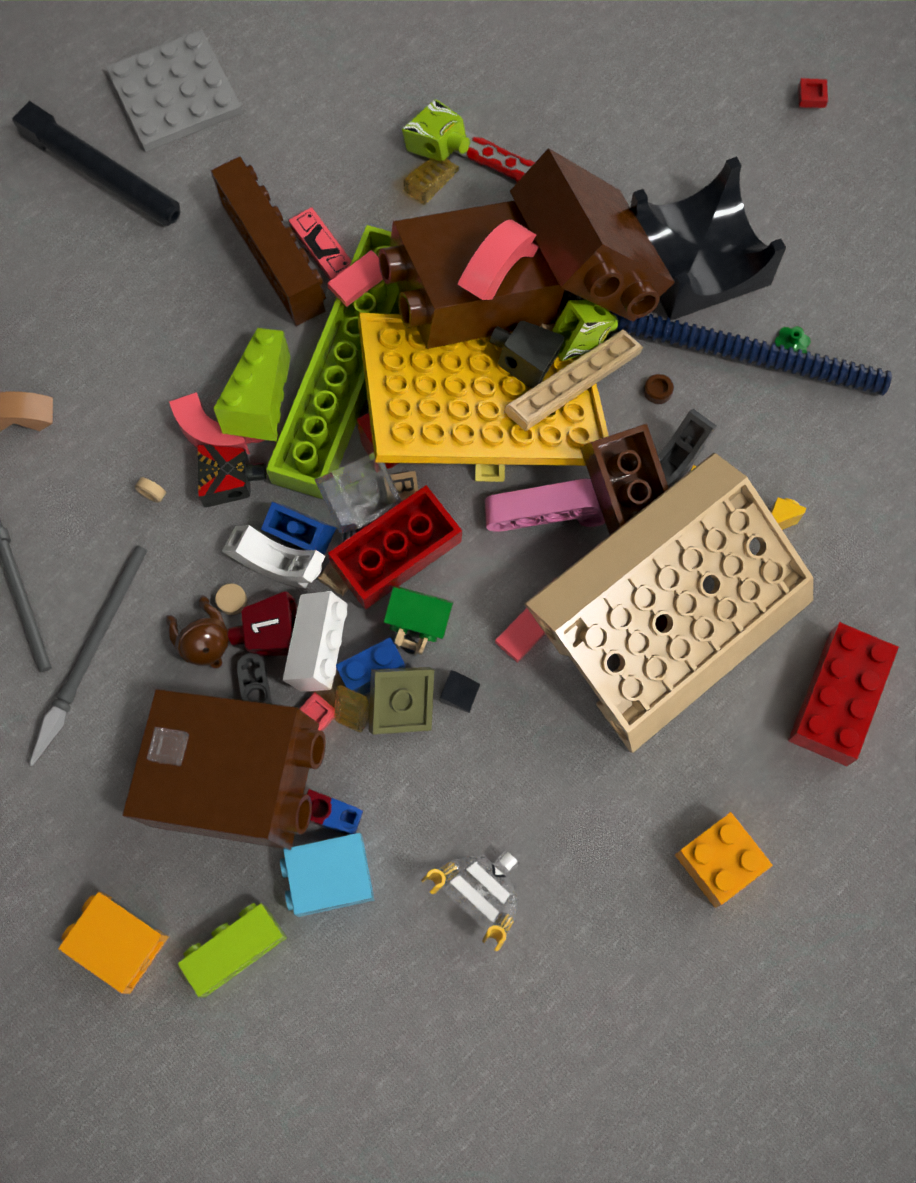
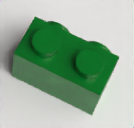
(418, 613)

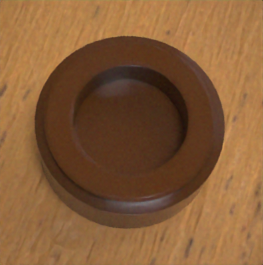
(658, 389)

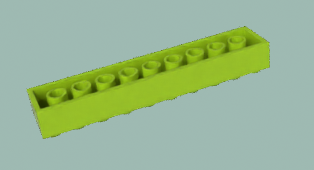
(332, 387)

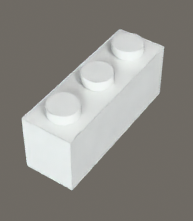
(315, 642)

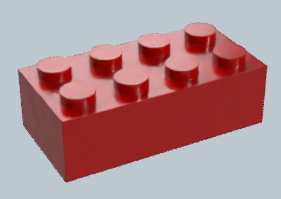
(395, 546)
(843, 694)

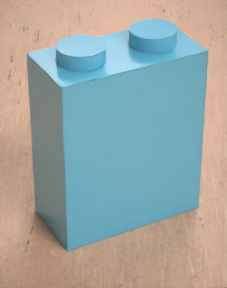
(327, 875)

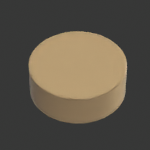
(150, 490)
(231, 599)

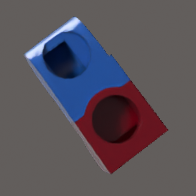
(334, 814)

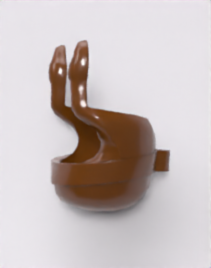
(201, 634)

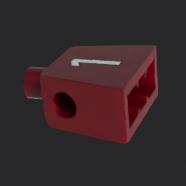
(266, 626)

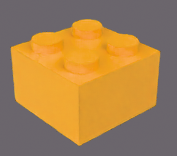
(723, 860)

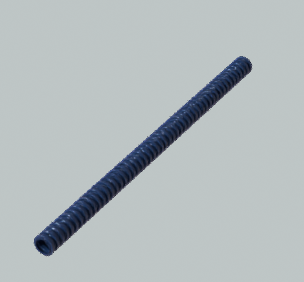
(754, 351)

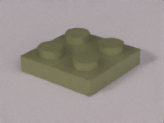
(401, 700)

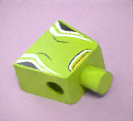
(436, 132)
(584, 327)

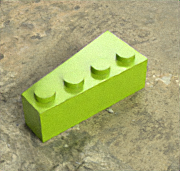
(255, 389)

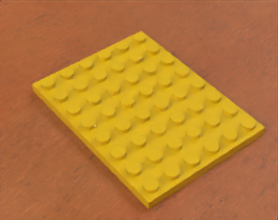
(452, 403)

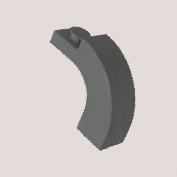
(685, 446)

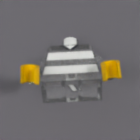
(481, 891)

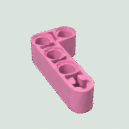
(544, 506)

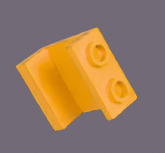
(112, 943)

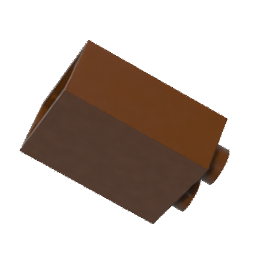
(591, 237)
(429, 259)
(237, 774)

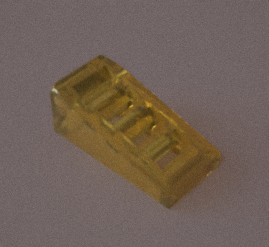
(425, 193)
(351, 709)

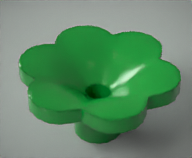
(794, 338)

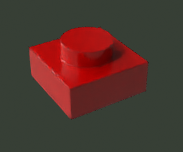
(813, 93)

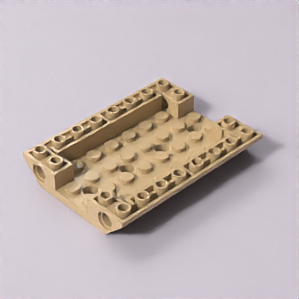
(658, 568)

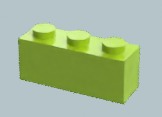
(231, 949)

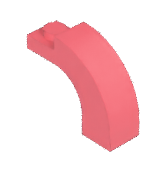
(496, 257)
(200, 428)

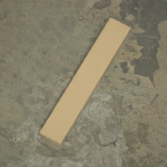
(573, 380)

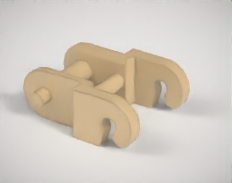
(417, 647)

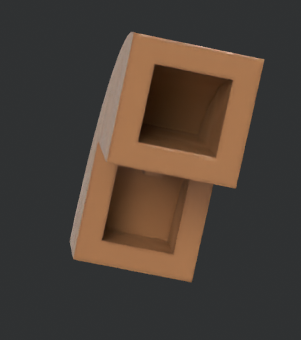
(25, 409)

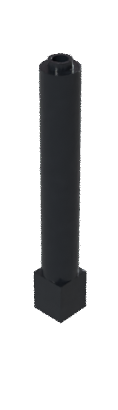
(43, 132)

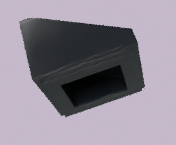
(459, 691)

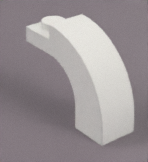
(273, 559)

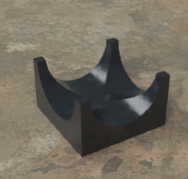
(708, 245)

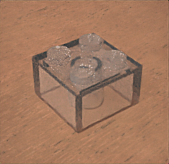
(358, 492)

